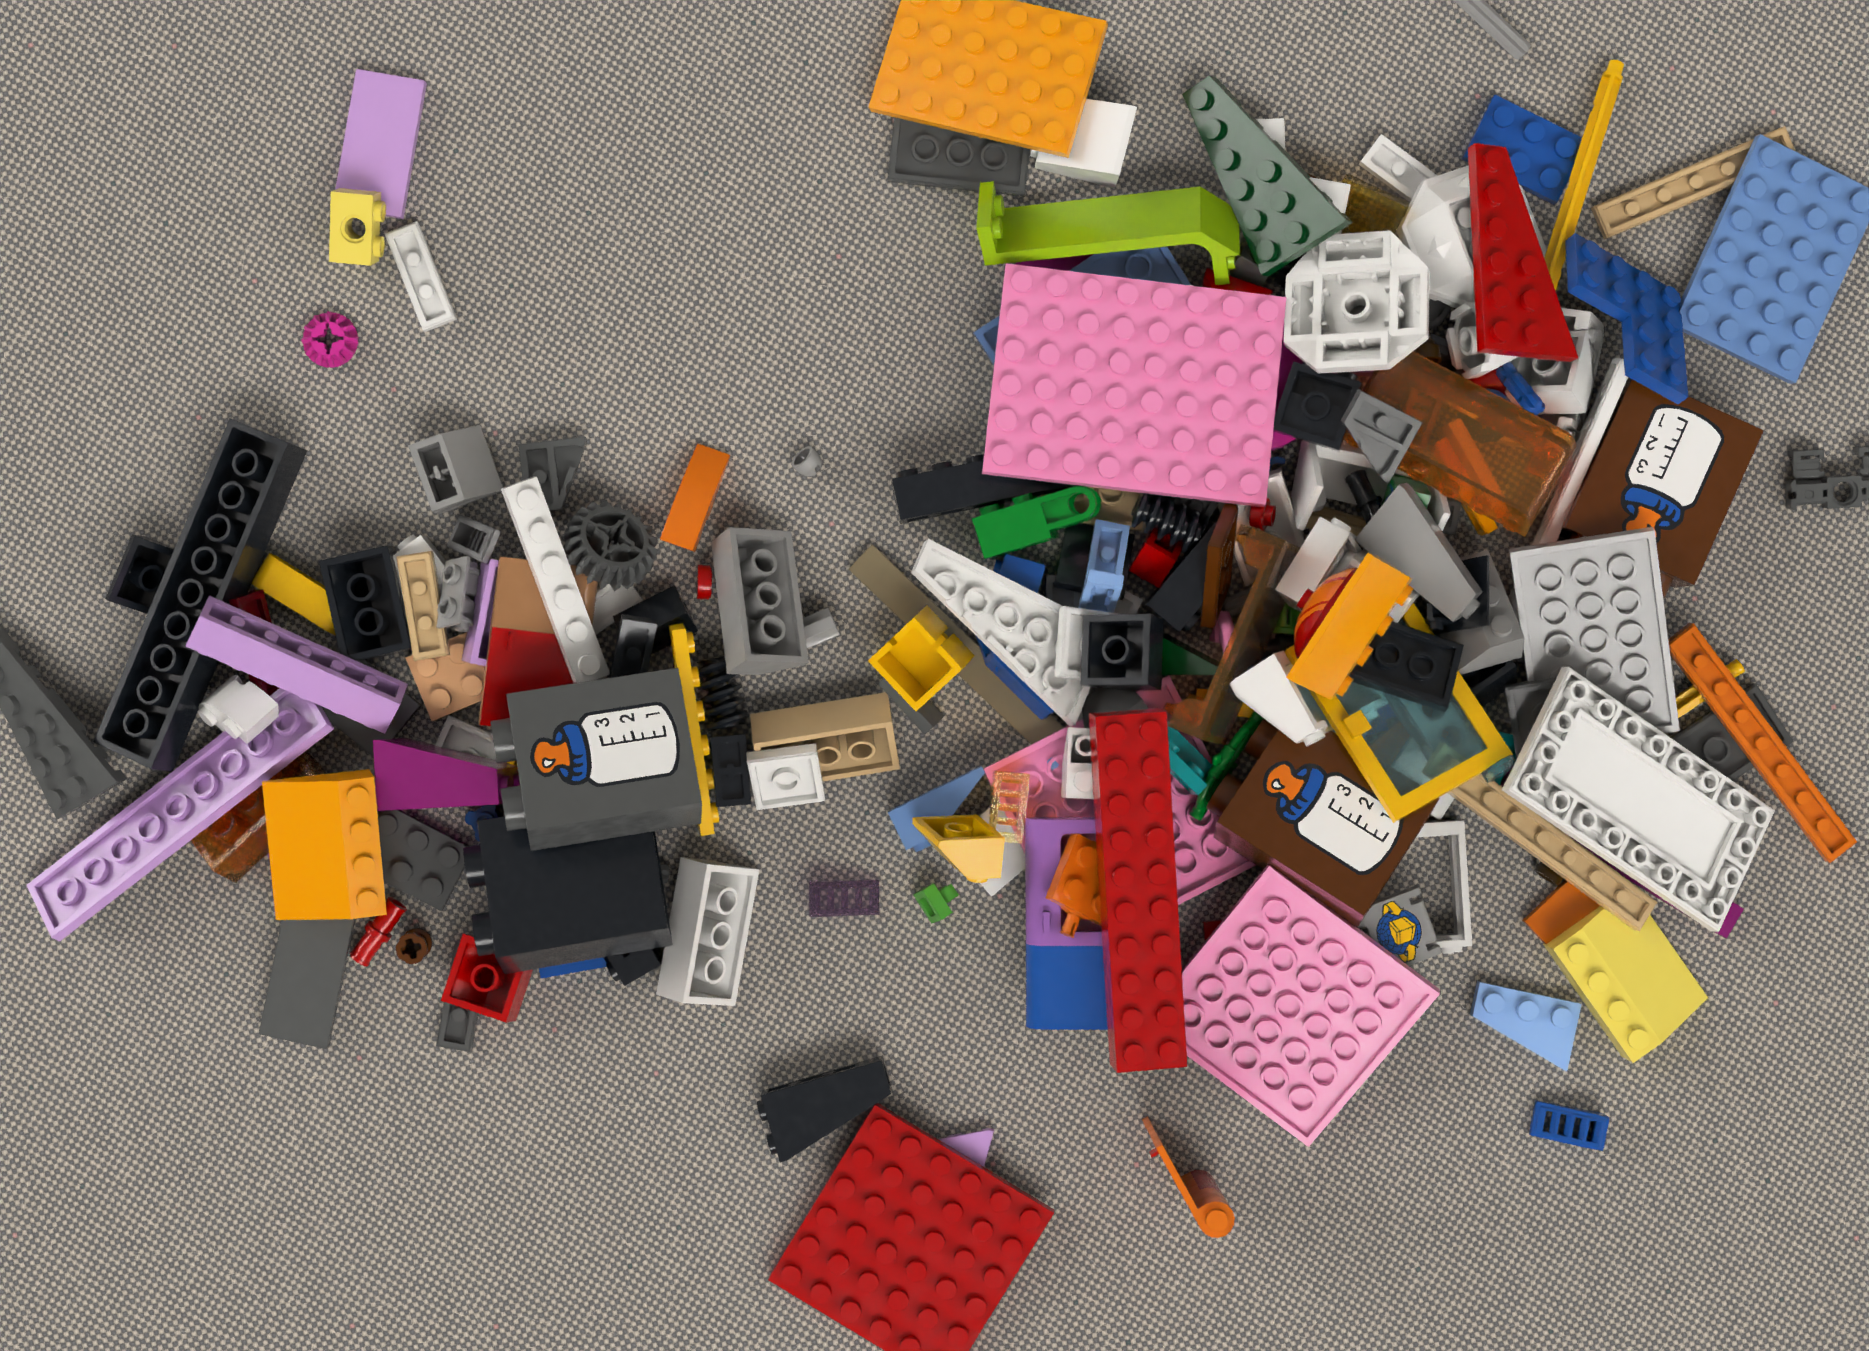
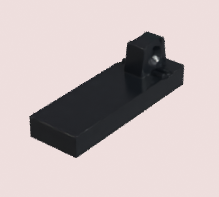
(633, 645)

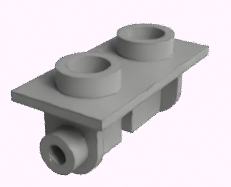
(458, 578)

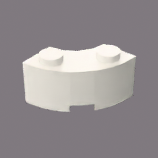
(239, 709)

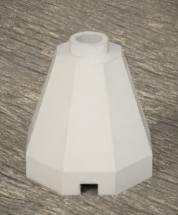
(1463, 345)

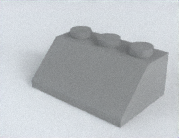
(1492, 643)

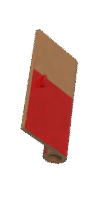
(521, 639)

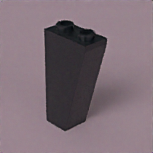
(819, 1104)

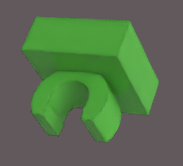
(935, 901)

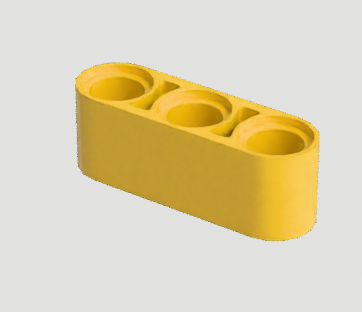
(295, 591)

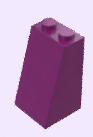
(431, 776)

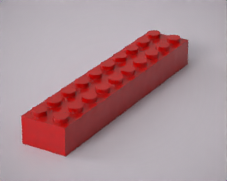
(1138, 889)

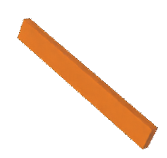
(1760, 743)

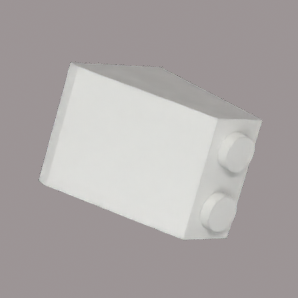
(1097, 146)

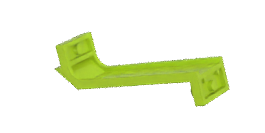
(1108, 226)

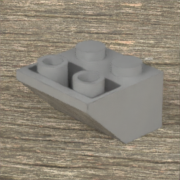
(456, 468)

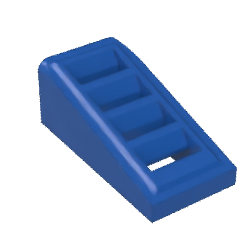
(1598, 1132)

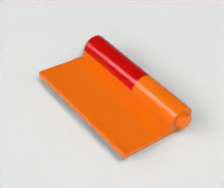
(1198, 1191)

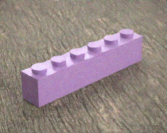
(296, 665)

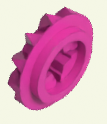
(341, 351)

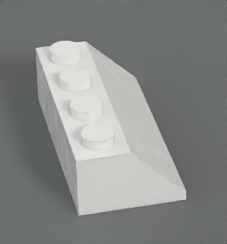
(707, 932)

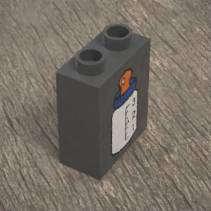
(599, 759)

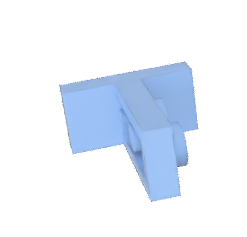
(1105, 566)

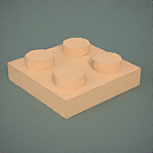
(447, 681)

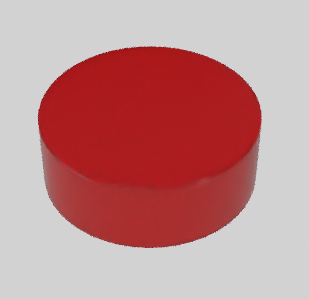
(704, 582)

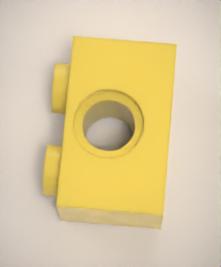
(344, 243)

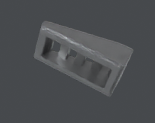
(473, 539)

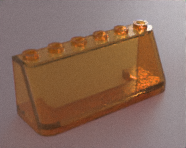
(1474, 442)

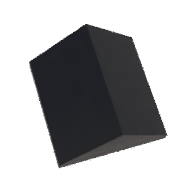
(139, 573)

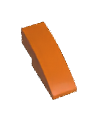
(695, 497)

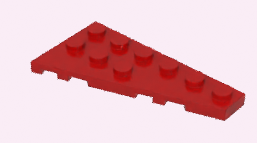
(1512, 284)

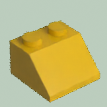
(965, 843)

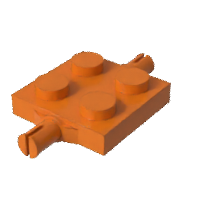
(1077, 884)

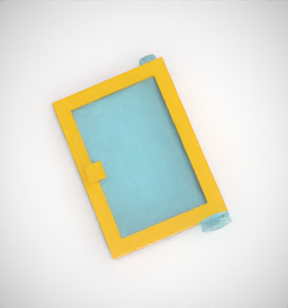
(1411, 749)

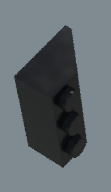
(366, 603)

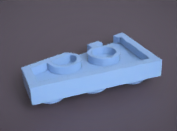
(1531, 1019)

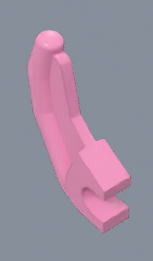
(1223, 629)

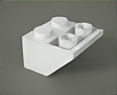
(1077, 765)

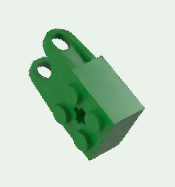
(1031, 520)

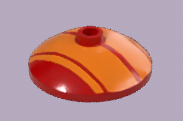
(1316, 606)

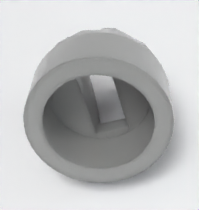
(806, 461)

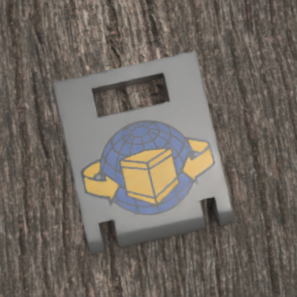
(1402, 926)

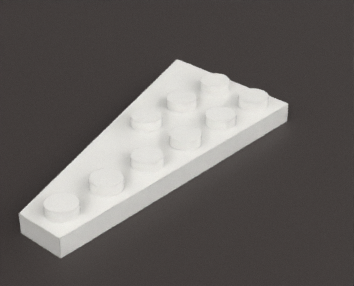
(1007, 619)

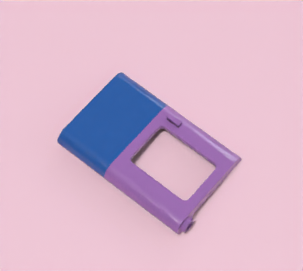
(1061, 972)

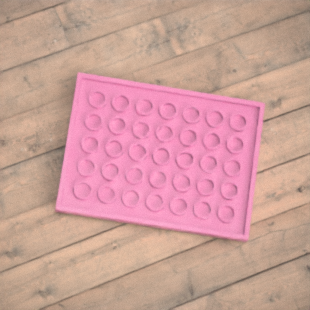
(1134, 385)

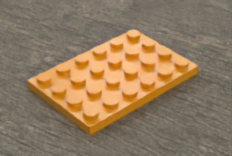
(990, 70)

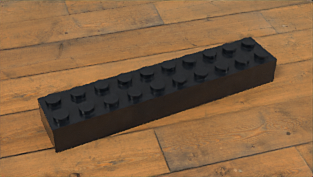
(213, 559)

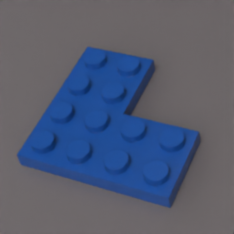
(1643, 306)

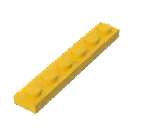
(683, 644)

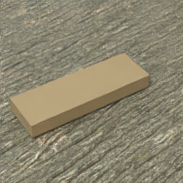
(421, 603)

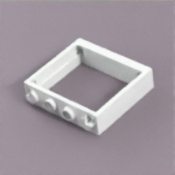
(1462, 933)

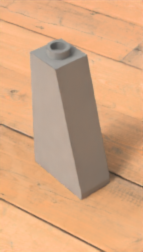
(1413, 542)

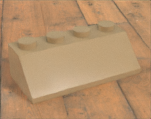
(850, 734)

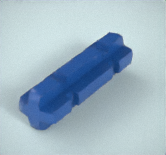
(1520, 389)

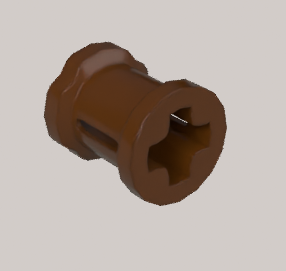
(417, 935)

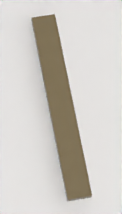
(907, 601)

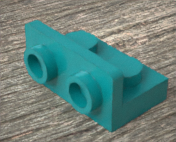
(1187, 763)

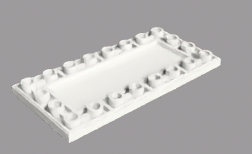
(1638, 799)

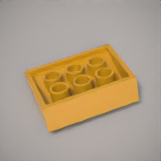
(1350, 627)
(324, 846)

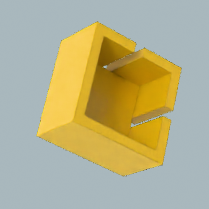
(921, 658)

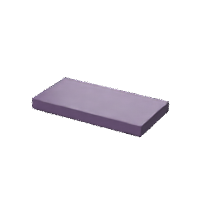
(382, 137)

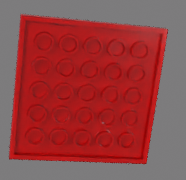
(910, 1240)

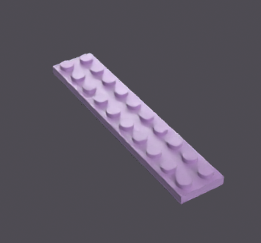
(172, 815)

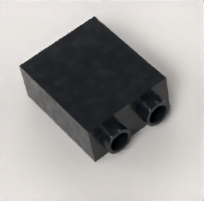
(565, 899)

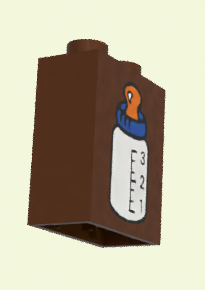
(1667, 472)
(1314, 820)

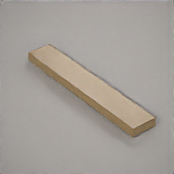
(1676, 189)

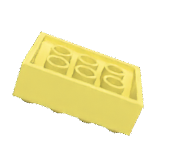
(1627, 980)

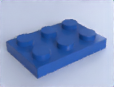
(1537, 148)

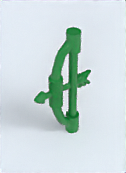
(1224, 763)

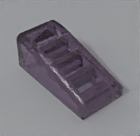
(830, 885)

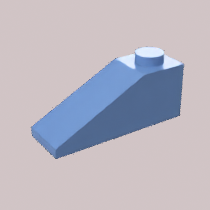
(937, 802)

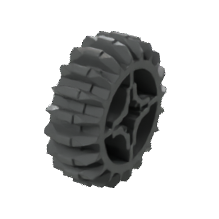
(591, 533)

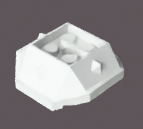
(1441, 235)
(1352, 272)

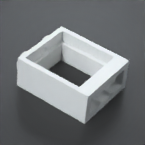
(1323, 554)

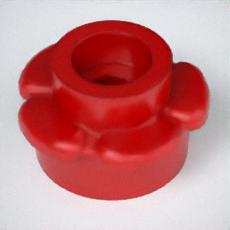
(1262, 516)

